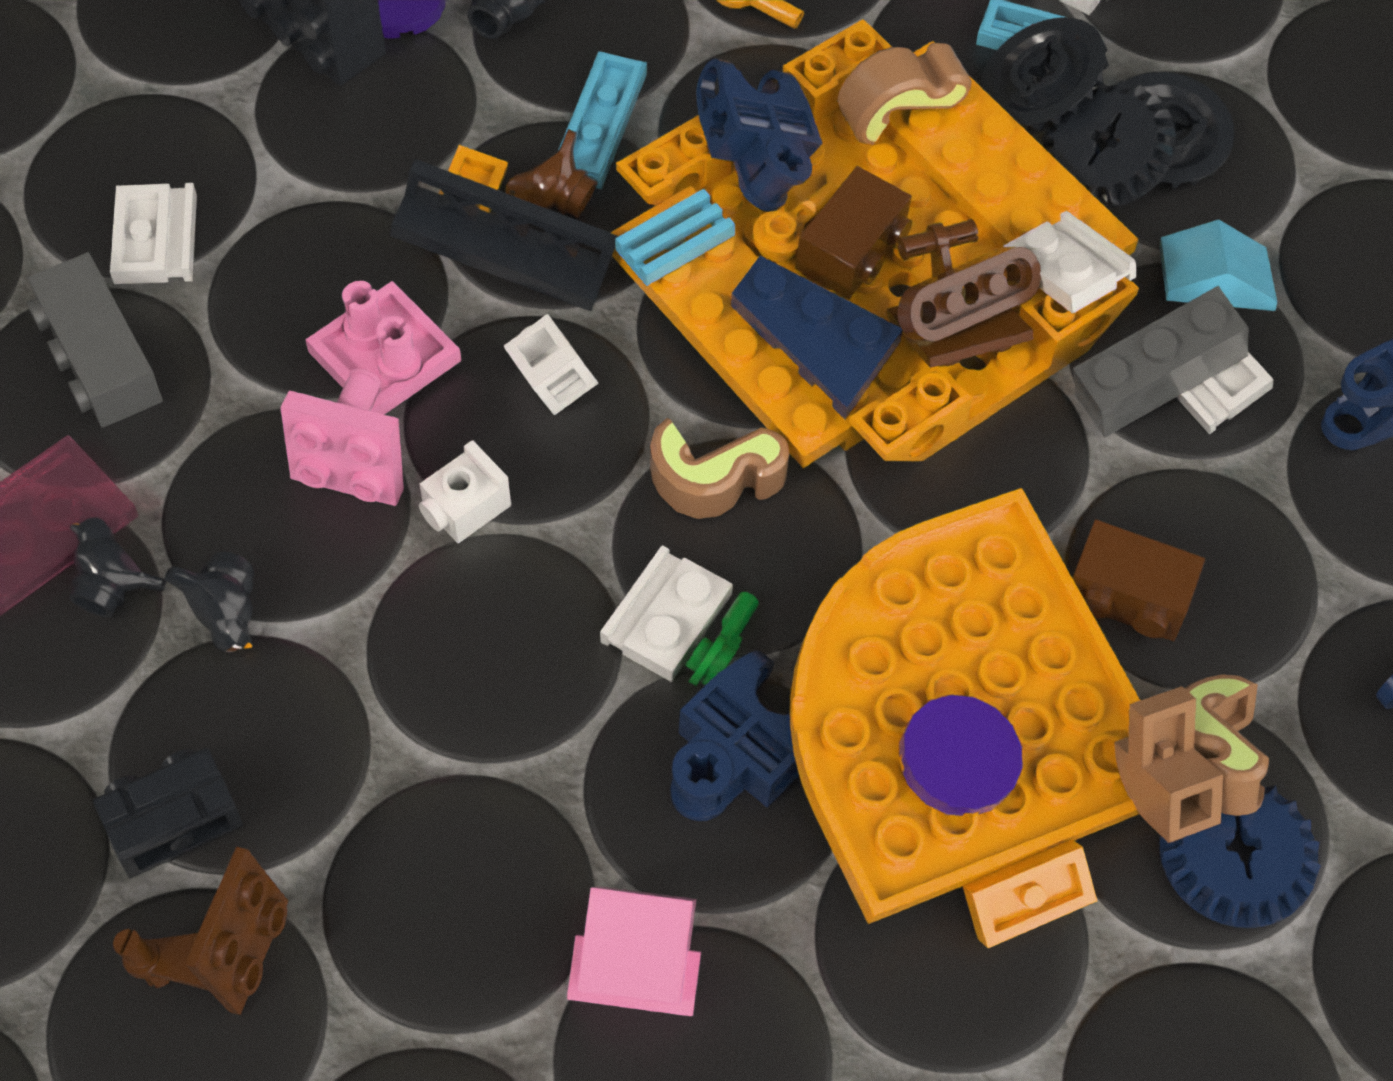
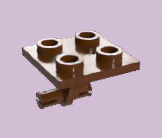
(989, 335)
(229, 946)

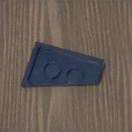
(821, 332)

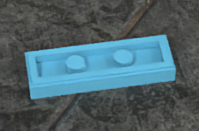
(605, 112)

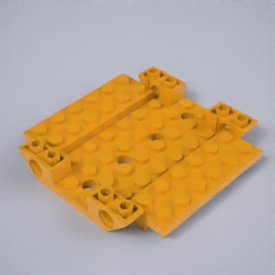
(957, 168)

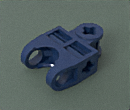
(759, 130)
(1368, 401)
(731, 743)

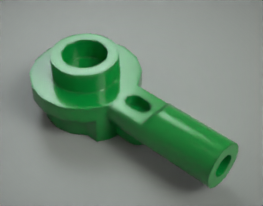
(715, 656)

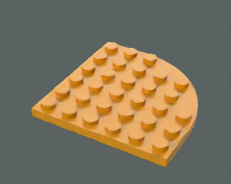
(963, 611)

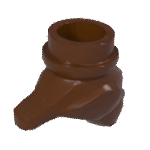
(556, 182)

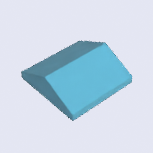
(1214, 257)

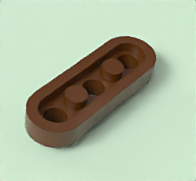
(986, 293)

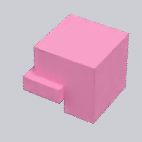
(636, 952)

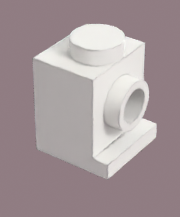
(550, 364)
(465, 494)

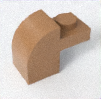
(1163, 772)

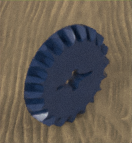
(1276, 874)

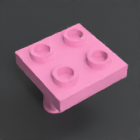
(385, 336)
(345, 441)

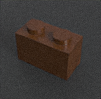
(854, 232)
(1137, 580)

